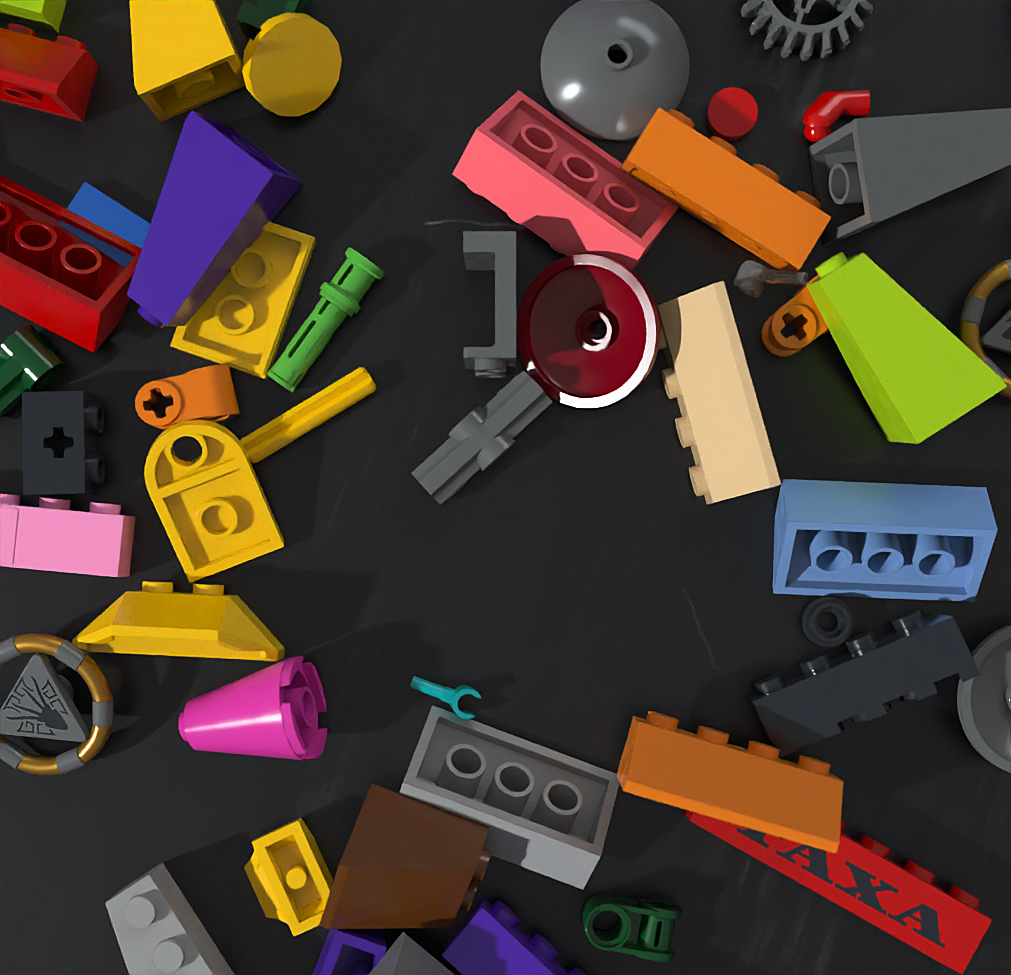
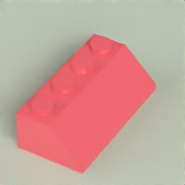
(561, 184)

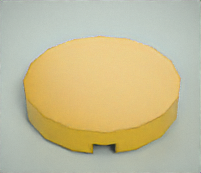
(292, 64)

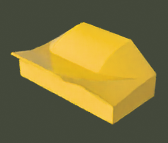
(290, 876)

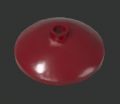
(561, 337)

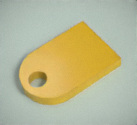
(210, 503)

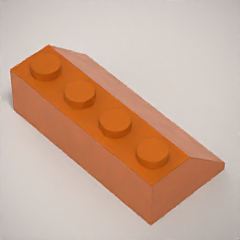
(732, 782)

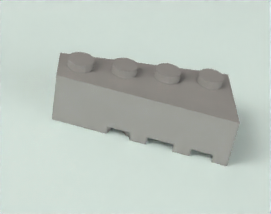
(161, 929)

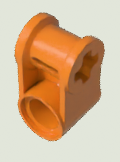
(801, 314)
(196, 395)

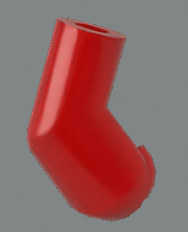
(830, 107)

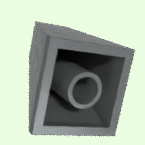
(900, 162)

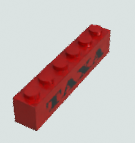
(871, 887)

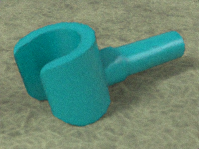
(446, 694)

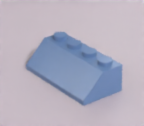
(881, 540)

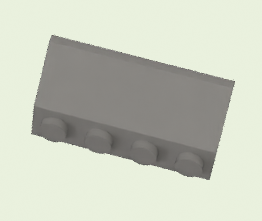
(536, 801)

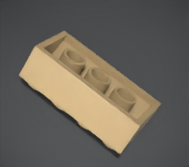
(714, 396)

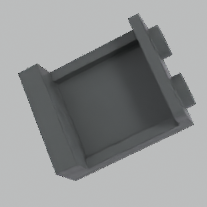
(494, 252)

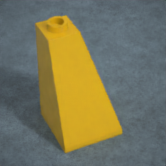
(182, 55)

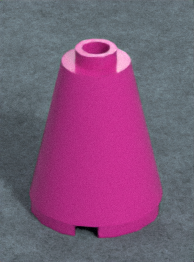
(261, 714)

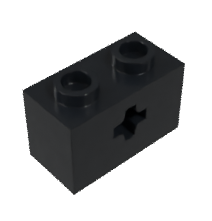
(53, 418)

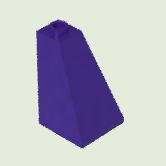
(205, 218)

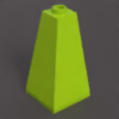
(898, 352)

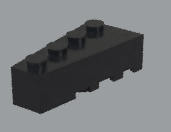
(860, 680)

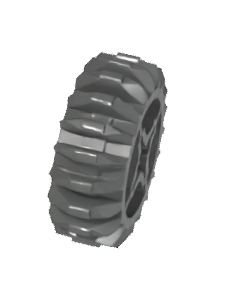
(793, 32)

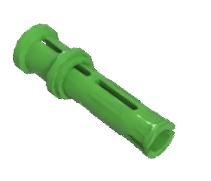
(337, 301)

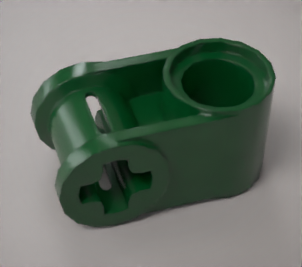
(642, 926)

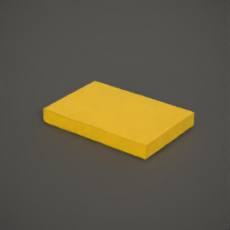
(251, 305)

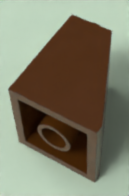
(406, 866)

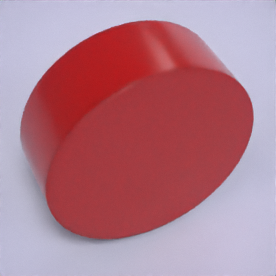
(731, 114)

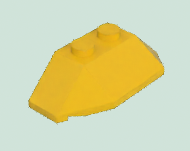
(181, 625)

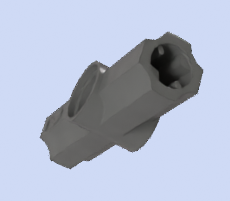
(482, 437)

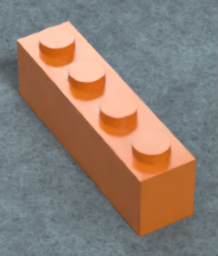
(726, 191)

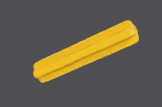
(308, 414)

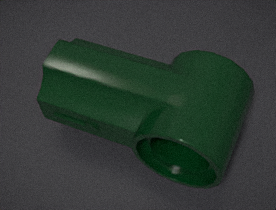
(26, 366)

